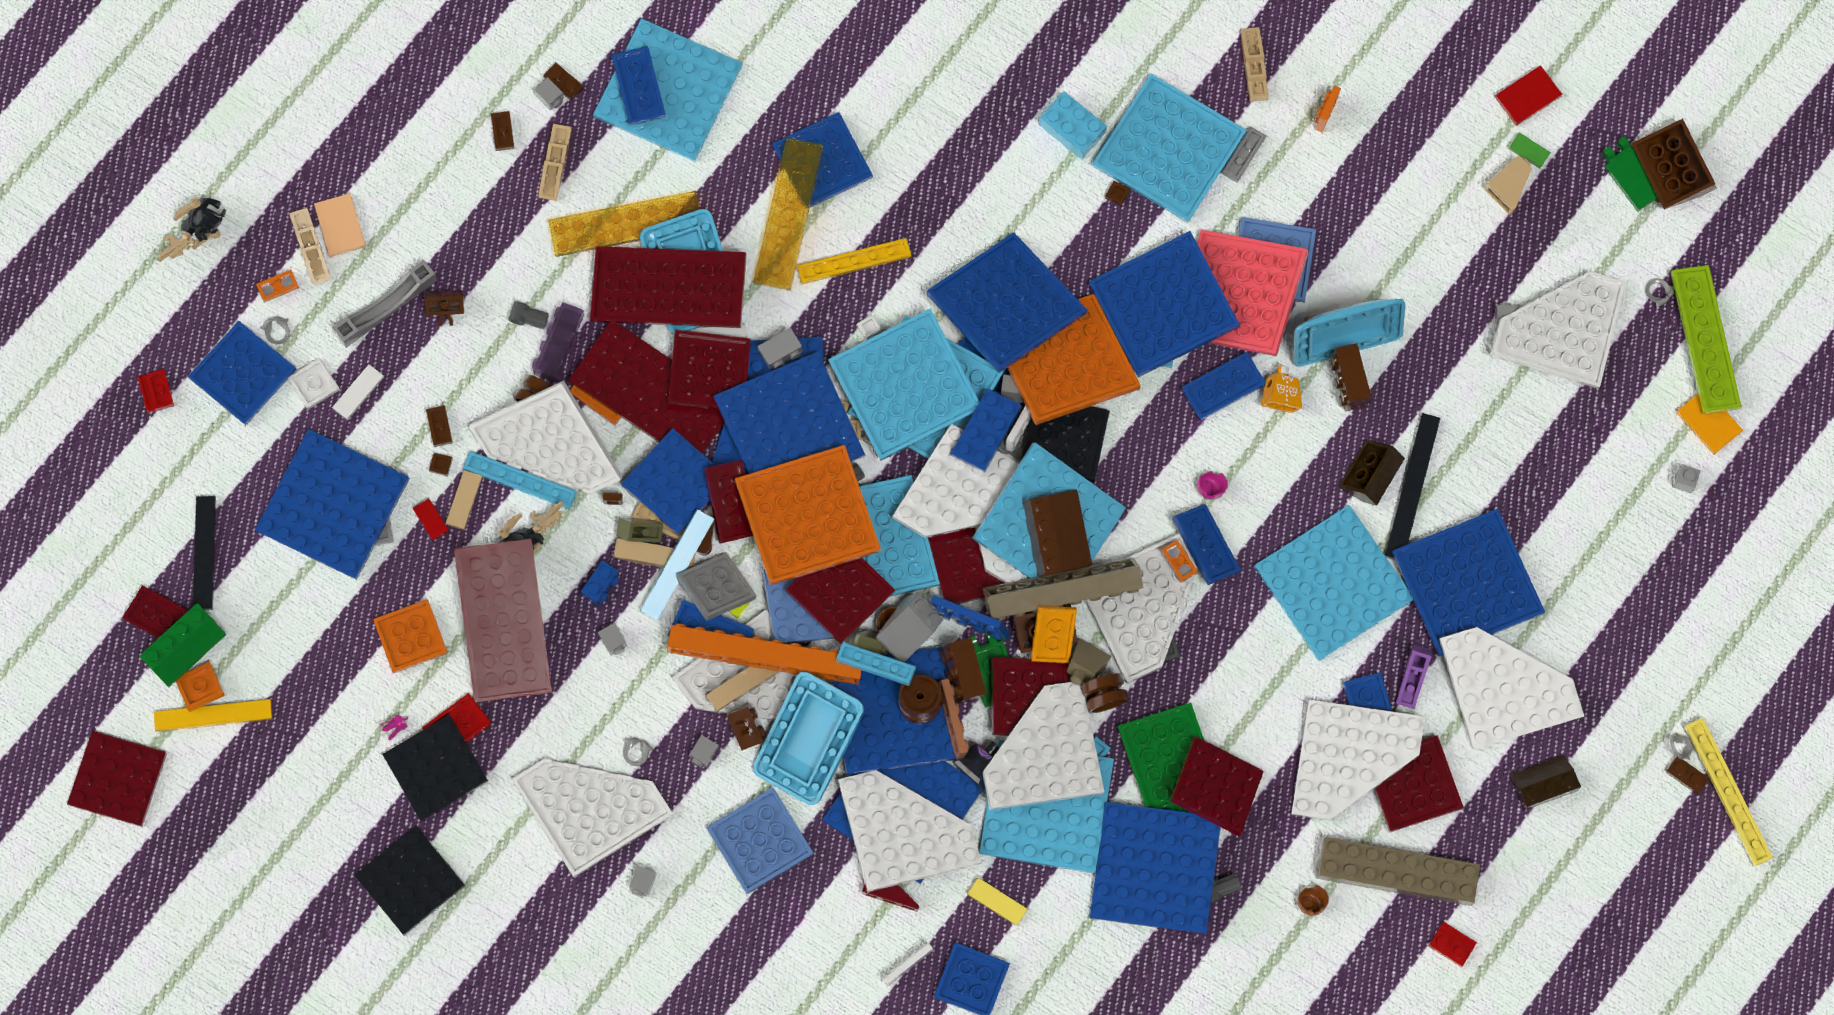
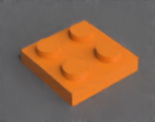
(1327, 108)
(199, 687)

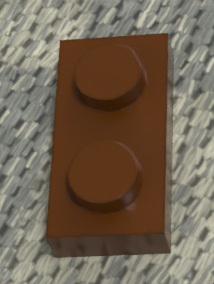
(564, 81)
(502, 131)
(439, 426)
(1687, 775)

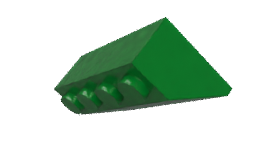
(182, 645)

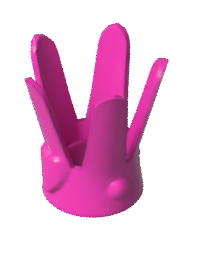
(396, 721)

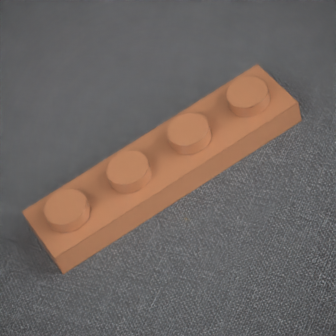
(954, 725)

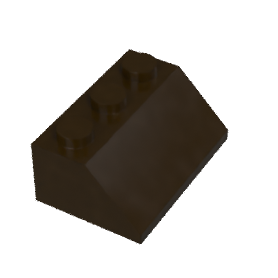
(1372, 472)
(1545, 782)

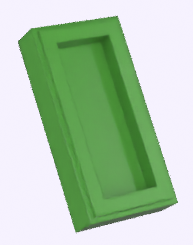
(1529, 150)

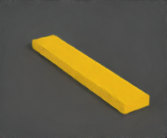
(854, 261)
(213, 715)

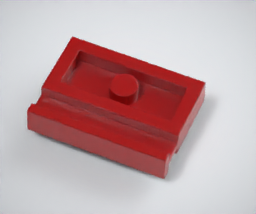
(156, 391)
(1452, 944)

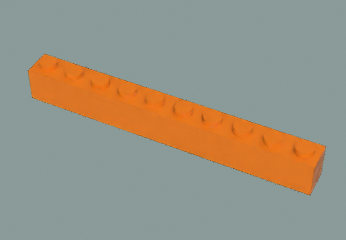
(759, 653)

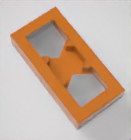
(277, 286)
(1179, 561)

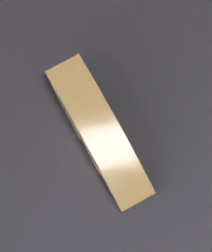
(1254, 64)
(555, 162)
(310, 246)
(644, 553)
(739, 686)

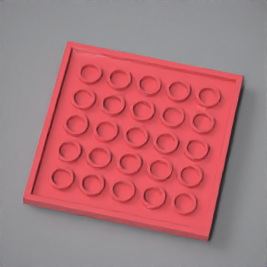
(1258, 284)

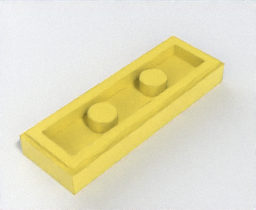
(997, 901)

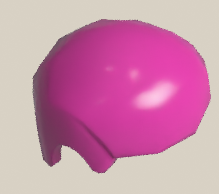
(1212, 485)

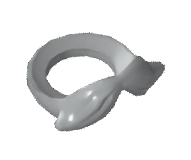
(1669, 290)
(268, 326)
(1682, 739)
(646, 748)

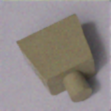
(1086, 662)

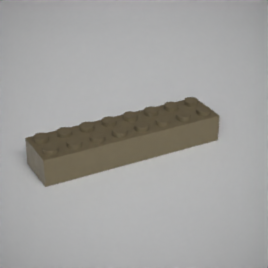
(1063, 588)
(1398, 871)

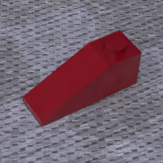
(893, 895)

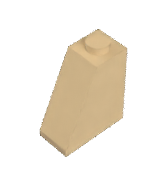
(1509, 184)

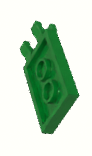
(1629, 174)
(984, 654)

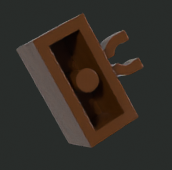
(444, 303)
(746, 727)

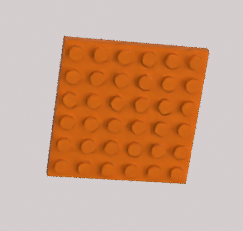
(1074, 368)
(807, 515)

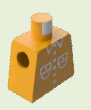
(1282, 392)

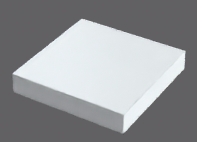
(313, 383)

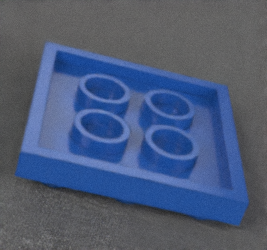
(971, 980)

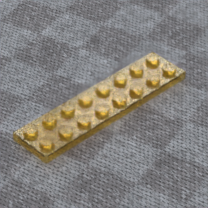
(788, 214)
(616, 224)

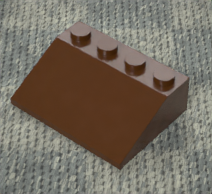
(1674, 165)
(1057, 533)

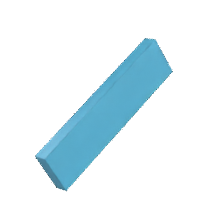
(876, 664)

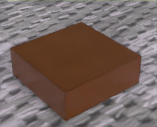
(1117, 193)
(440, 464)
(613, 498)

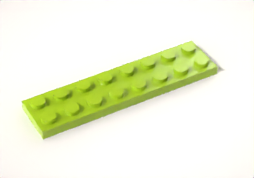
(1706, 339)

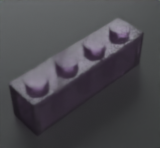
(558, 342)

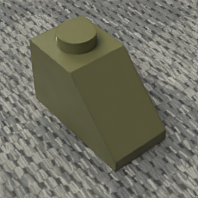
(639, 530)
(867, 641)

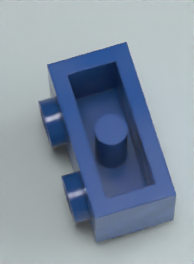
(600, 583)

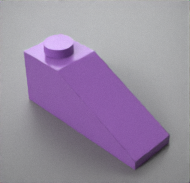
(1414, 676)

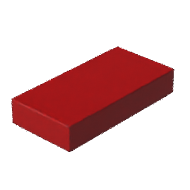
(430, 519)

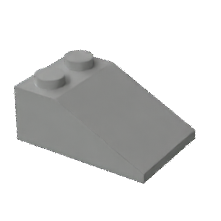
(909, 627)

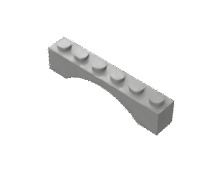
(361, 322)

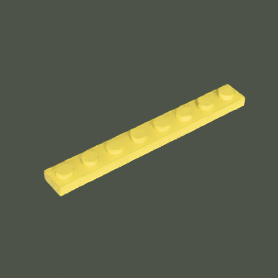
(1728, 792)

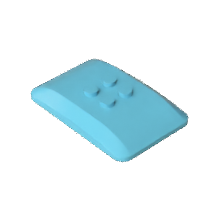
(684, 232)
(1363, 323)
(808, 738)

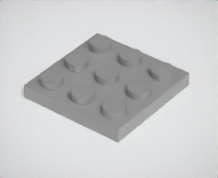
(716, 586)

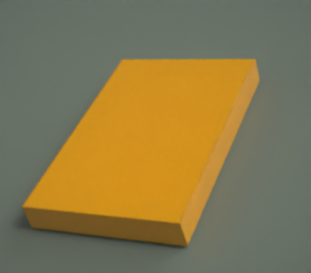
(1713, 428)
(1053, 634)

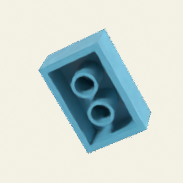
(1072, 125)

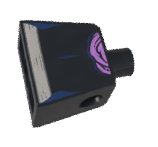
(976, 761)

